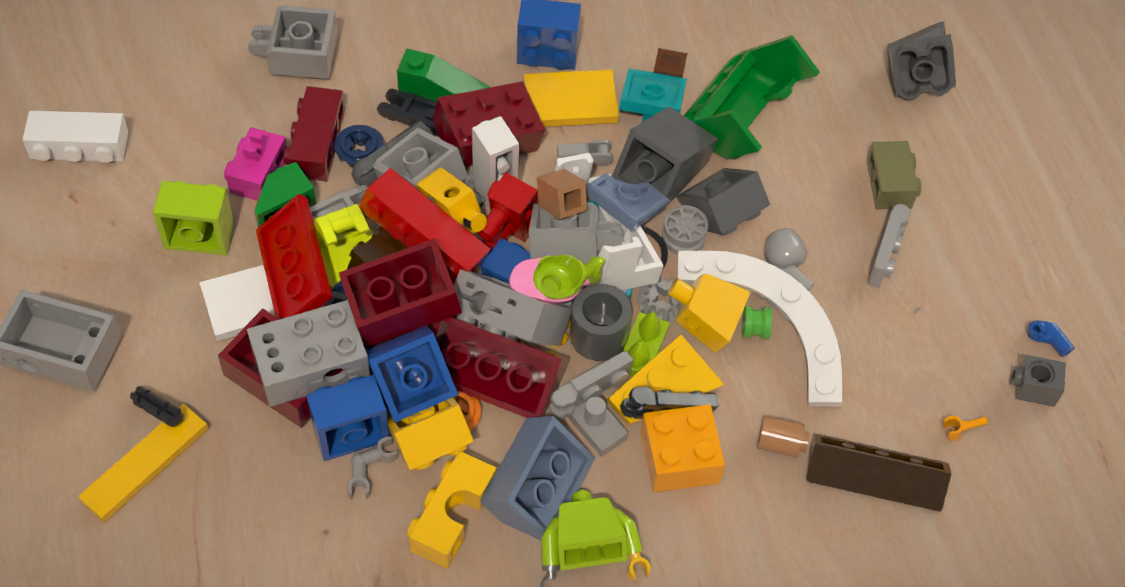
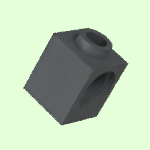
(1048, 372)

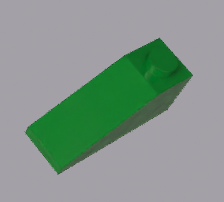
(432, 76)

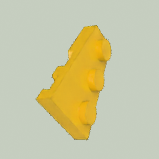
(673, 369)

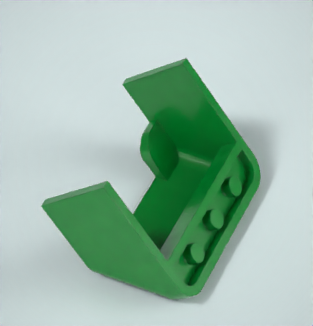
(745, 88)

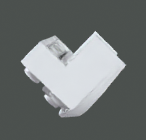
(625, 265)

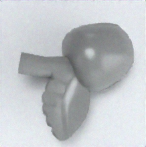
(787, 252)

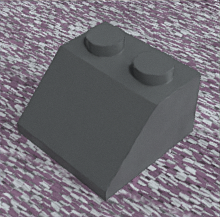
(727, 198)

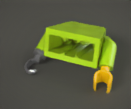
(590, 535)

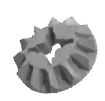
(649, 301)

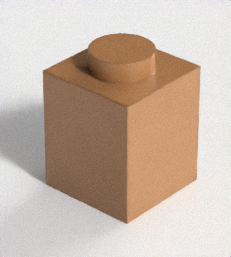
(562, 193)

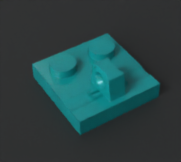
(651, 93)

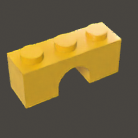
(434, 533)

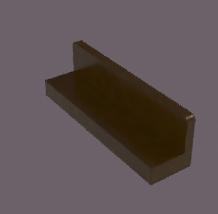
(878, 472)

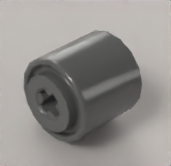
(600, 322)

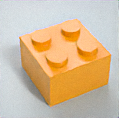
(682, 448)

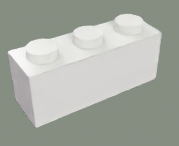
(75, 136)
(494, 153)

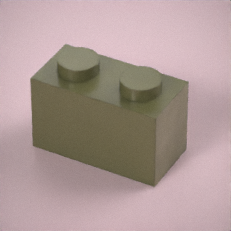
(892, 174)

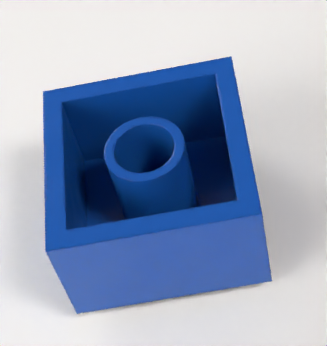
(548, 33)
(411, 373)
(348, 417)

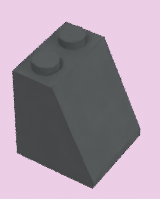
(665, 153)

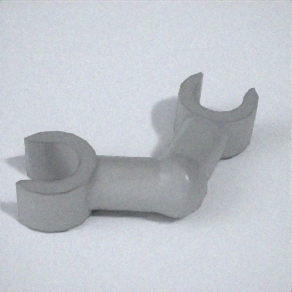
(365, 458)

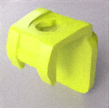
(337, 236)

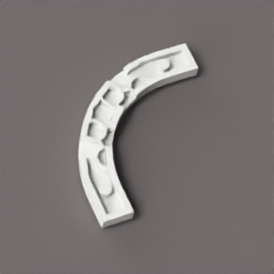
(791, 301)

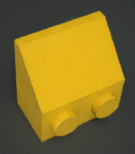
(431, 434)

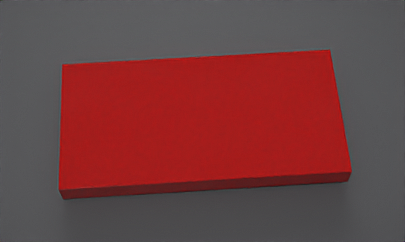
(293, 260)

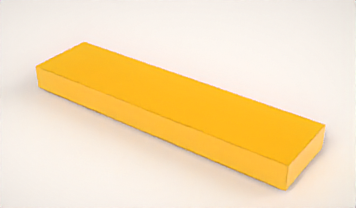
(141, 465)

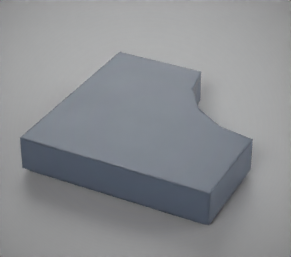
(627, 202)

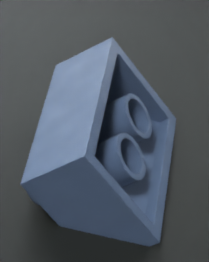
(537, 476)

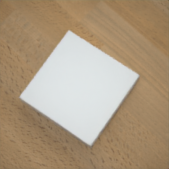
(236, 300)

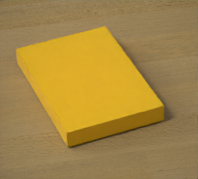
(573, 97)

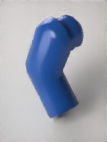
(1051, 334)

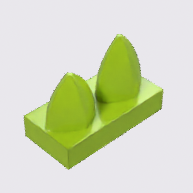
(646, 339)

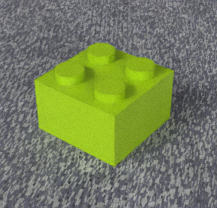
(194, 217)

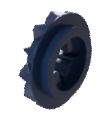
(358, 135)

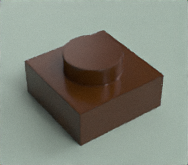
(670, 62)

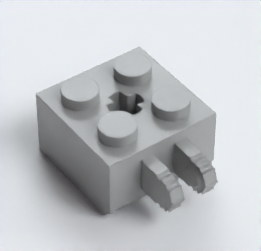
(298, 42)
(420, 156)
(575, 235)

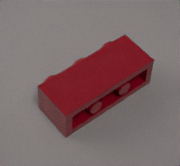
(316, 131)

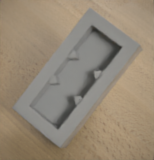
(598, 425)

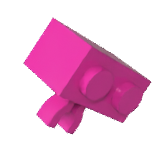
(255, 158)

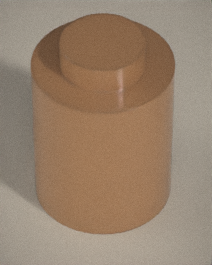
(783, 436)

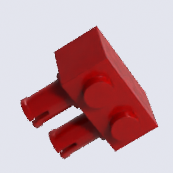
(510, 210)

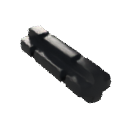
(157, 406)

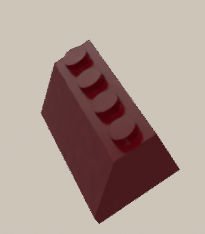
(499, 367)

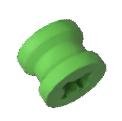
(757, 322)

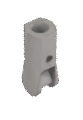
(598, 150)

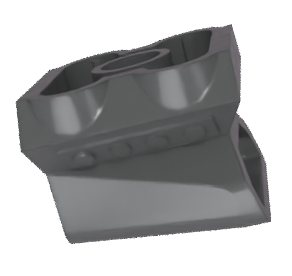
(922, 62)

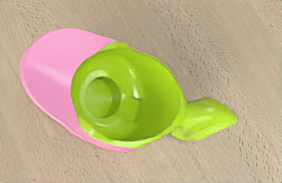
(555, 277)

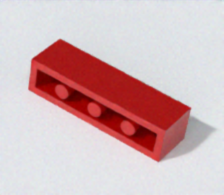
(417, 219)

